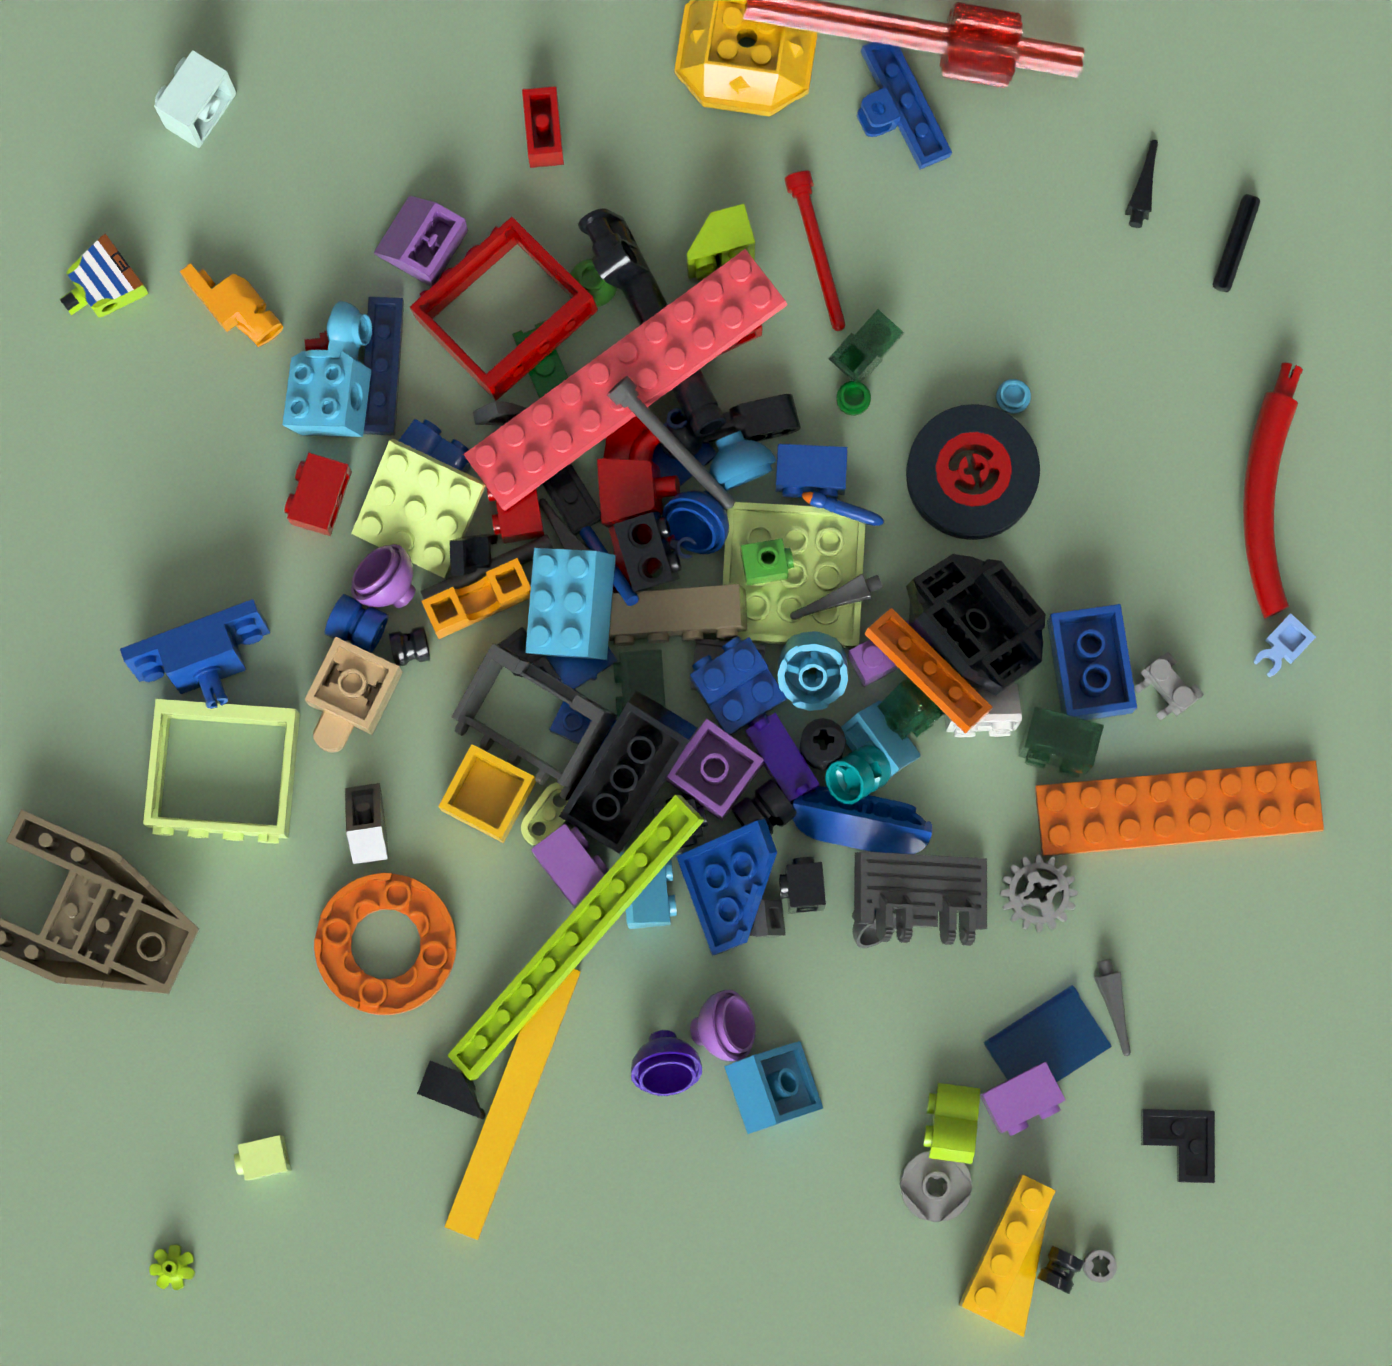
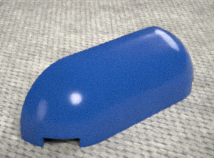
(867, 825)

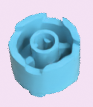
(808, 651)

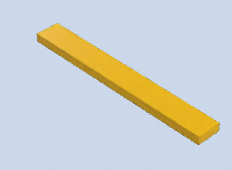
(508, 1112)

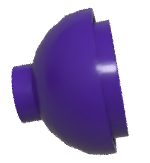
(665, 1065)

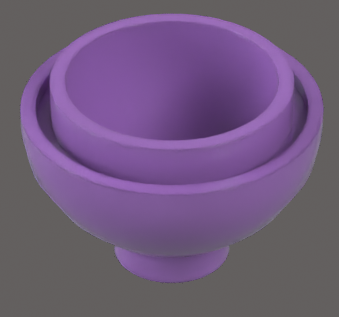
(384, 578)
(725, 1026)

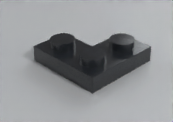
(1192, 1134)

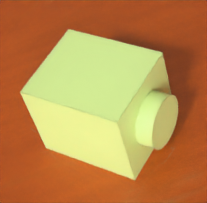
(262, 1158)

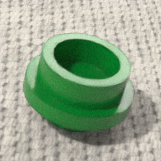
(853, 398)

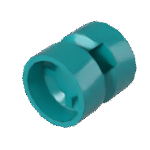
(858, 774)

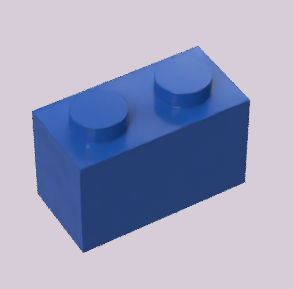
(811, 470)

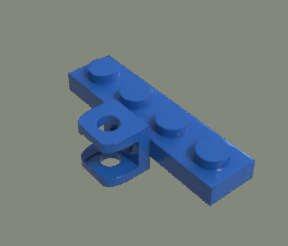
(900, 104)

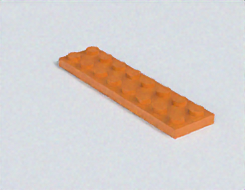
(1179, 808)

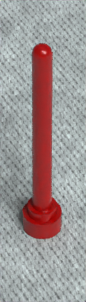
(800, 186)

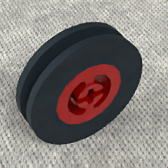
(1011, 459)

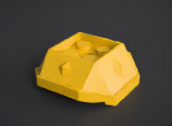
(738, 77)

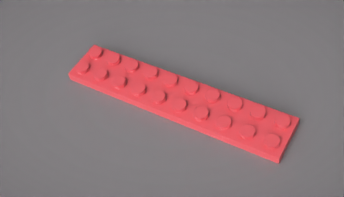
(652, 355)

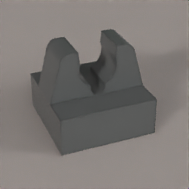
(769, 920)

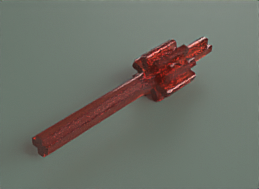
(973, 45)

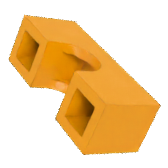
(462, 607)

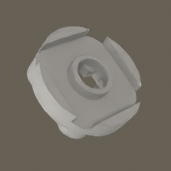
(935, 1207)

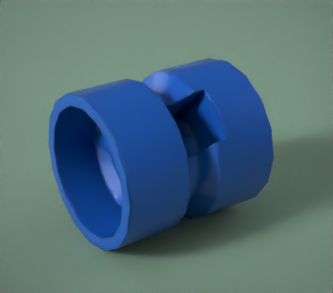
(356, 624)

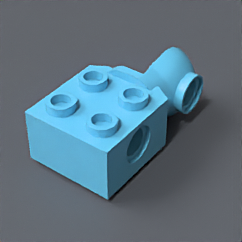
(331, 386)

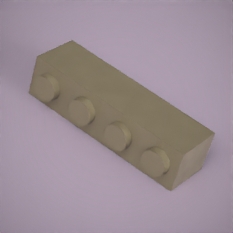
(679, 613)

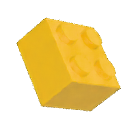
(487, 793)

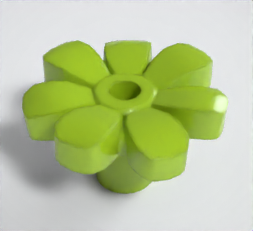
(179, 1267)

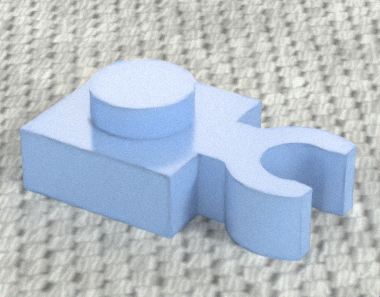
(1286, 642)

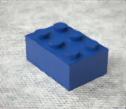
(1092, 662)

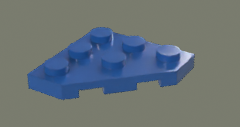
(729, 882)

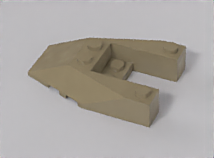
(105, 922)

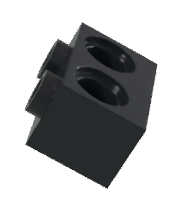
(637, 554)

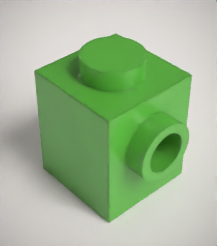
(766, 561)

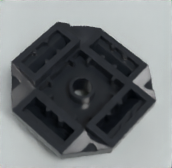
(978, 620)

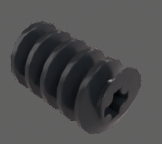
(834, 738)

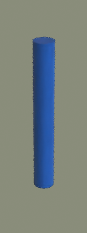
(619, 581)

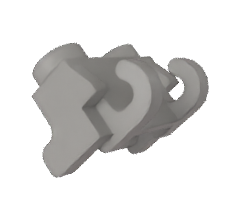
(1169, 686)

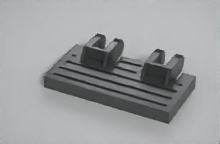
(919, 890)

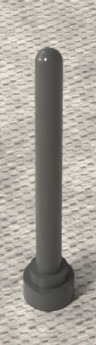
(625, 394)

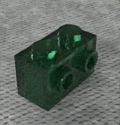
(909, 710)

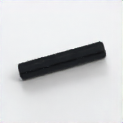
(1236, 243)

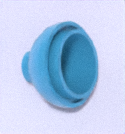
(740, 461)

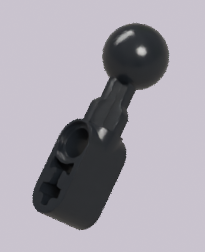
(755, 419)

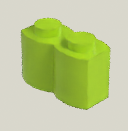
(953, 1123)

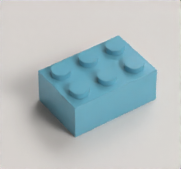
(570, 603)

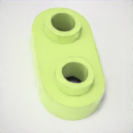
(543, 812)

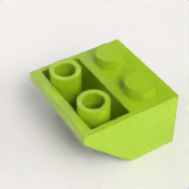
(719, 240)

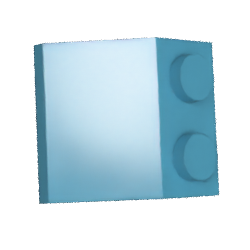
(653, 904)

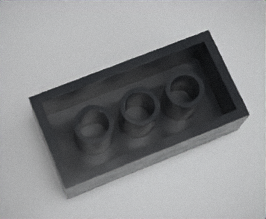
(628, 771)

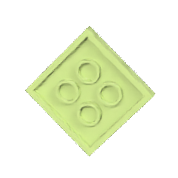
(418, 506)

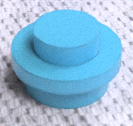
(1013, 396)

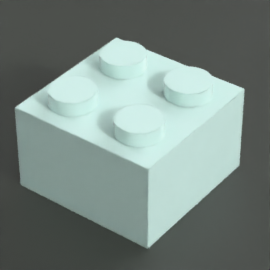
(194, 98)

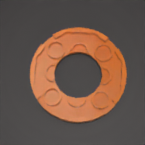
(349, 908)

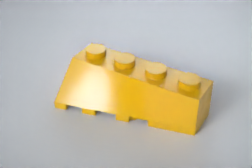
(1008, 1267)

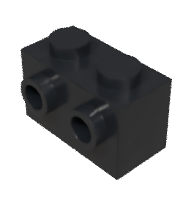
(803, 886)

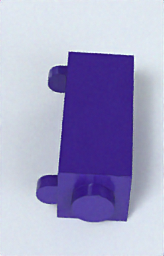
(781, 756)

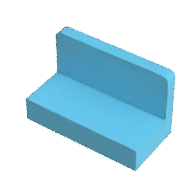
(870, 728)

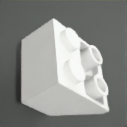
(1001, 719)

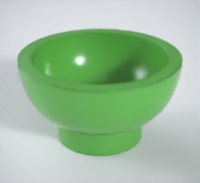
(589, 278)

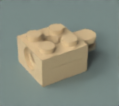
(350, 692)

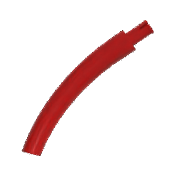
(1260, 489)

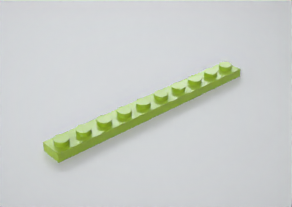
(576, 937)

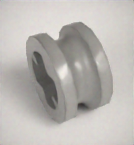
(1088, 1265)

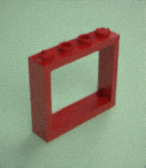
(535, 346)

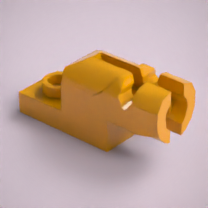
(234, 304)

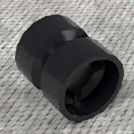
(767, 804)

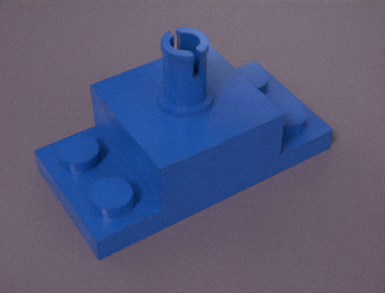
(199, 651)

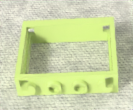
(228, 713)

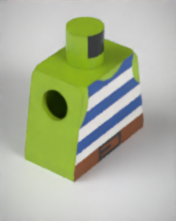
(102, 280)

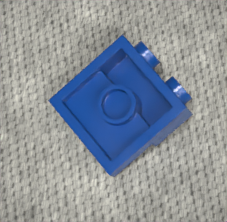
(736, 685)

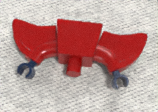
(633, 485)

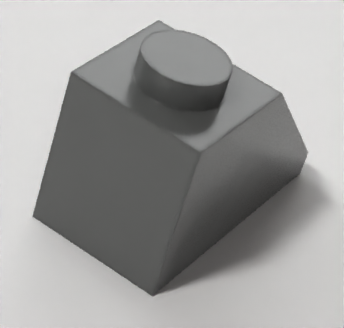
(366, 823)

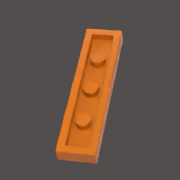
(928, 670)

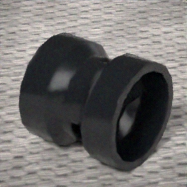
(409, 646)
(1056, 1276)

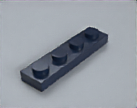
(383, 359)

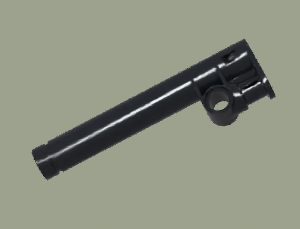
(624, 267)

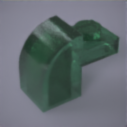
(865, 349)

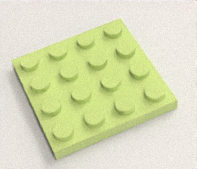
(825, 557)

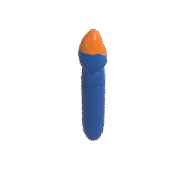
(842, 508)

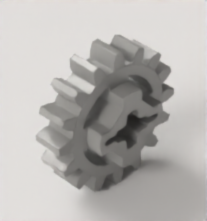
(1032, 878)

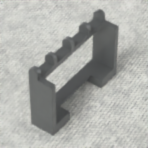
(479, 688)

